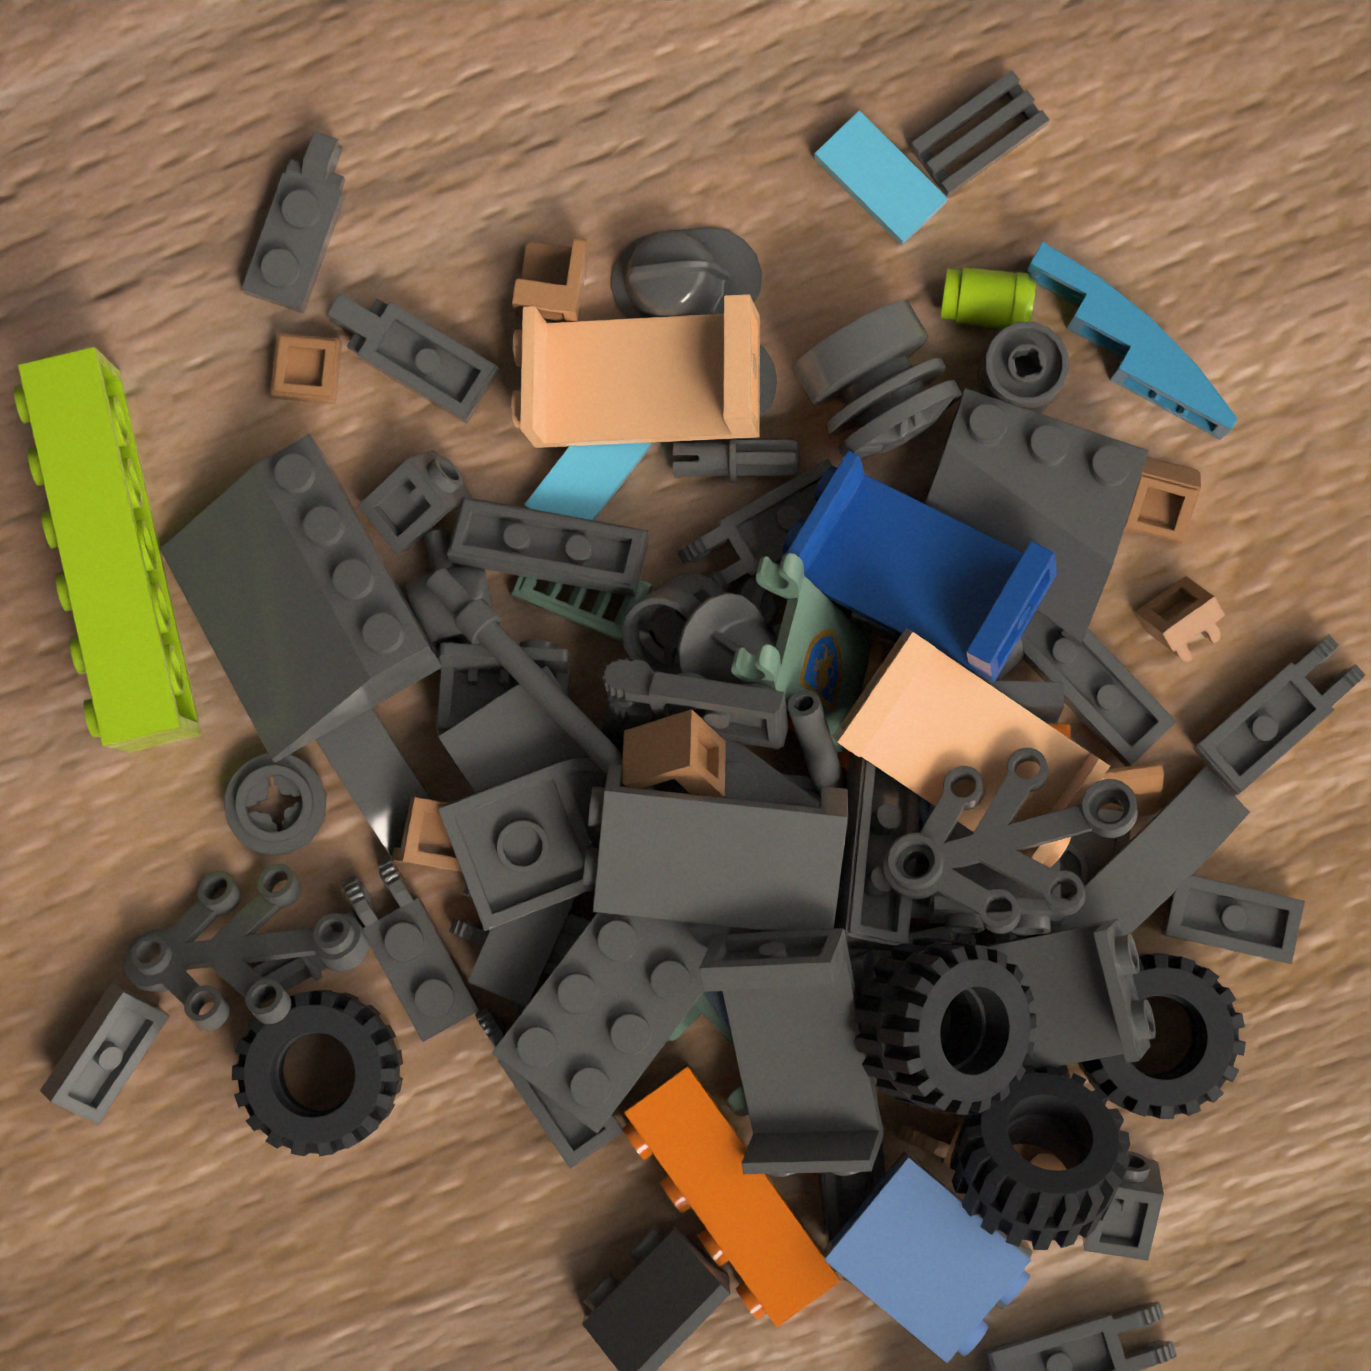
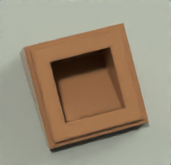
(1164, 500)
(1145, 783)

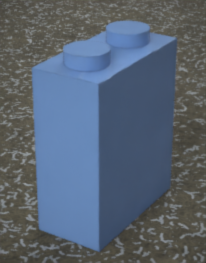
(927, 1259)

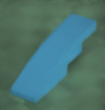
(1150, 359)

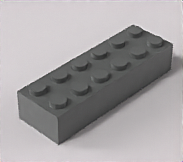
(624, 986)

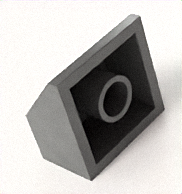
(656, 1301)

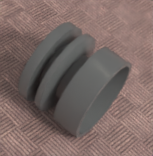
(873, 376)

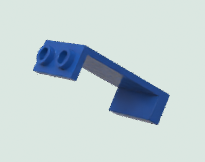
(919, 569)

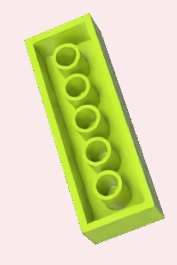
(107, 551)

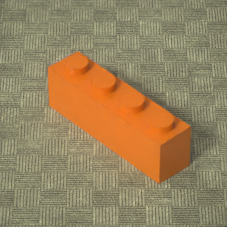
(741, 1212)

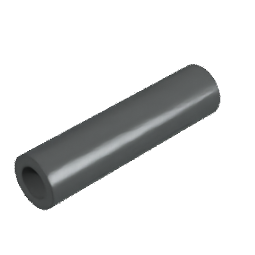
(815, 740)

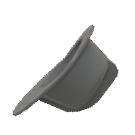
(684, 273)
(715, 633)

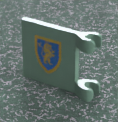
(815, 645)

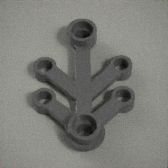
(999, 842)
(236, 946)

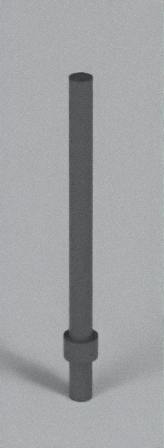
(481, 625)

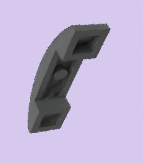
(374, 774)
(1160, 855)

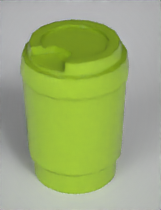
(988, 297)

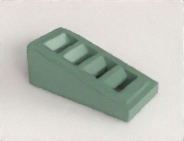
(593, 621)

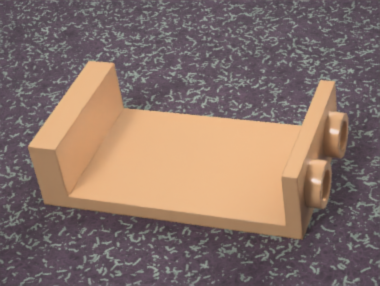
(639, 378)
(934, 715)

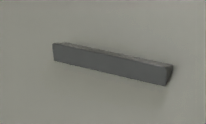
(877, 815)

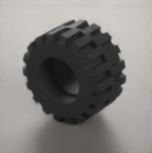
(985, 1033)
(1211, 1050)
(279, 1113)
(1032, 1200)

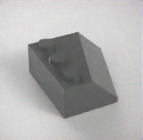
(1044, 484)

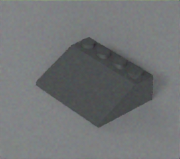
(297, 600)

